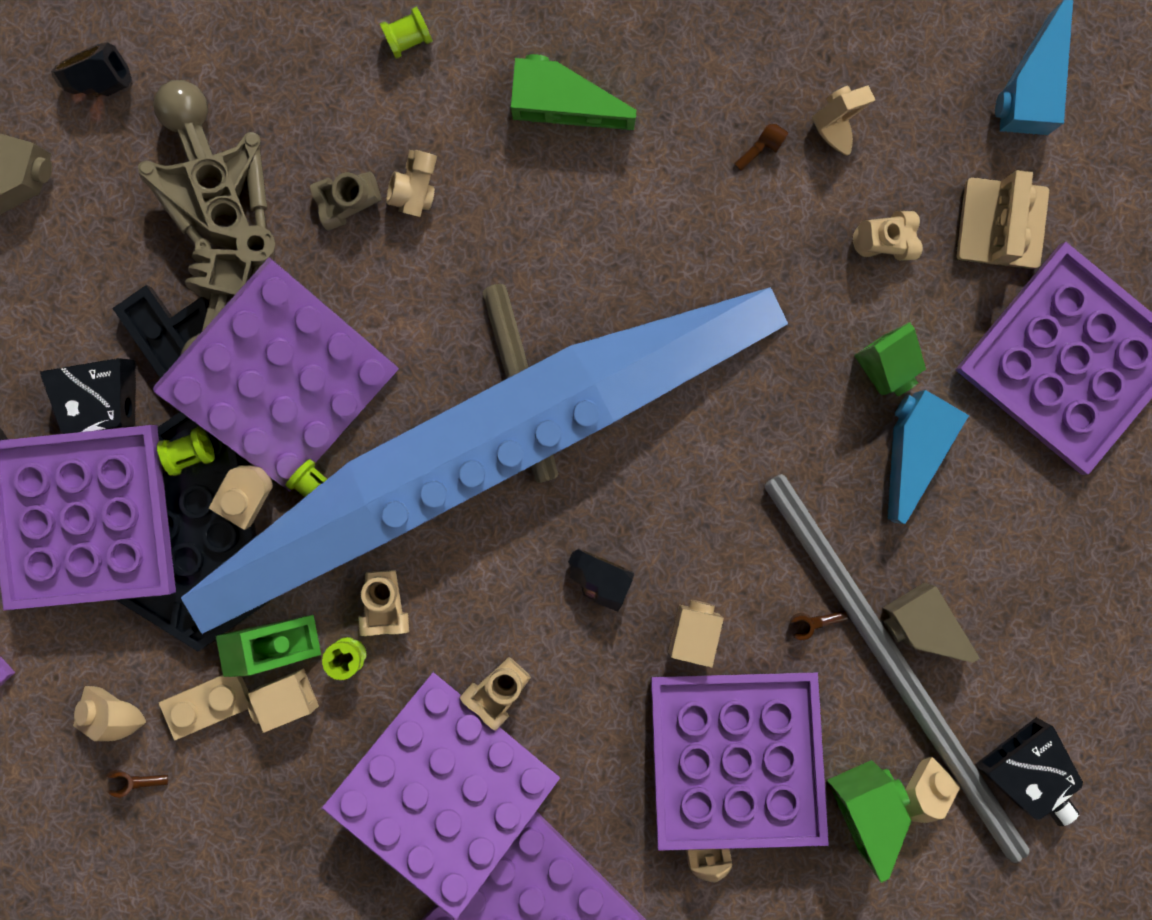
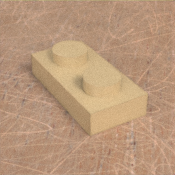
(204, 705)

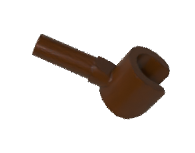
(772, 137)
(817, 622)
(135, 782)

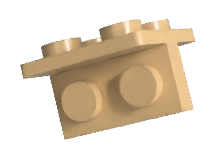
(1003, 221)

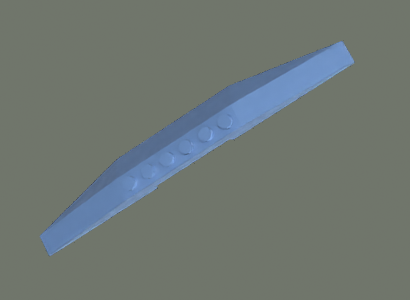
(478, 448)

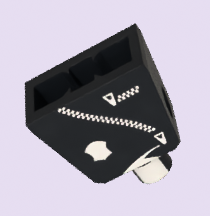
(93, 395)
(1035, 772)

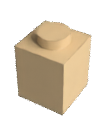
(696, 633)
(282, 701)

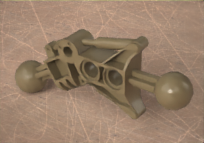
(193, 208)

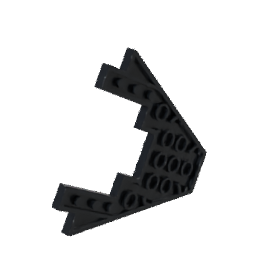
(197, 534)

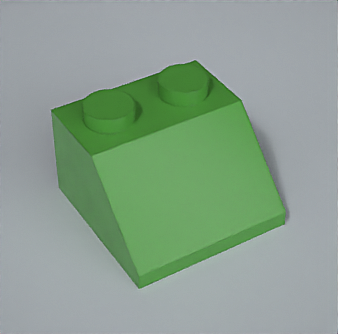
(874, 814)

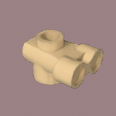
(412, 190)
(890, 236)
(380, 614)
(490, 699)

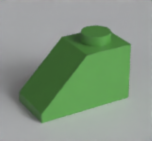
(893, 360)
(268, 646)

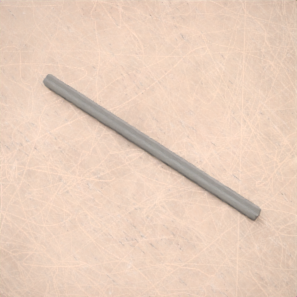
(897, 668)

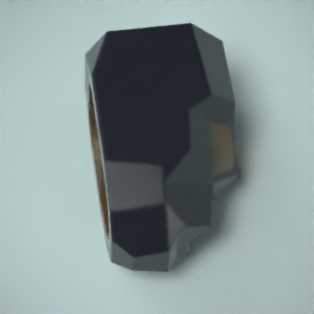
(93, 71)
(600, 578)

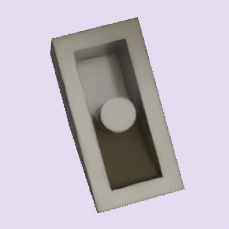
(22, 171)
(928, 624)

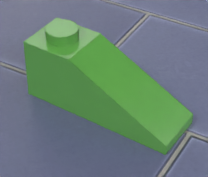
(556, 94)

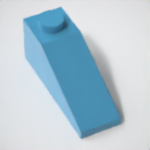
(1037, 89)
(919, 445)

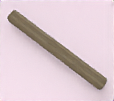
(512, 355)

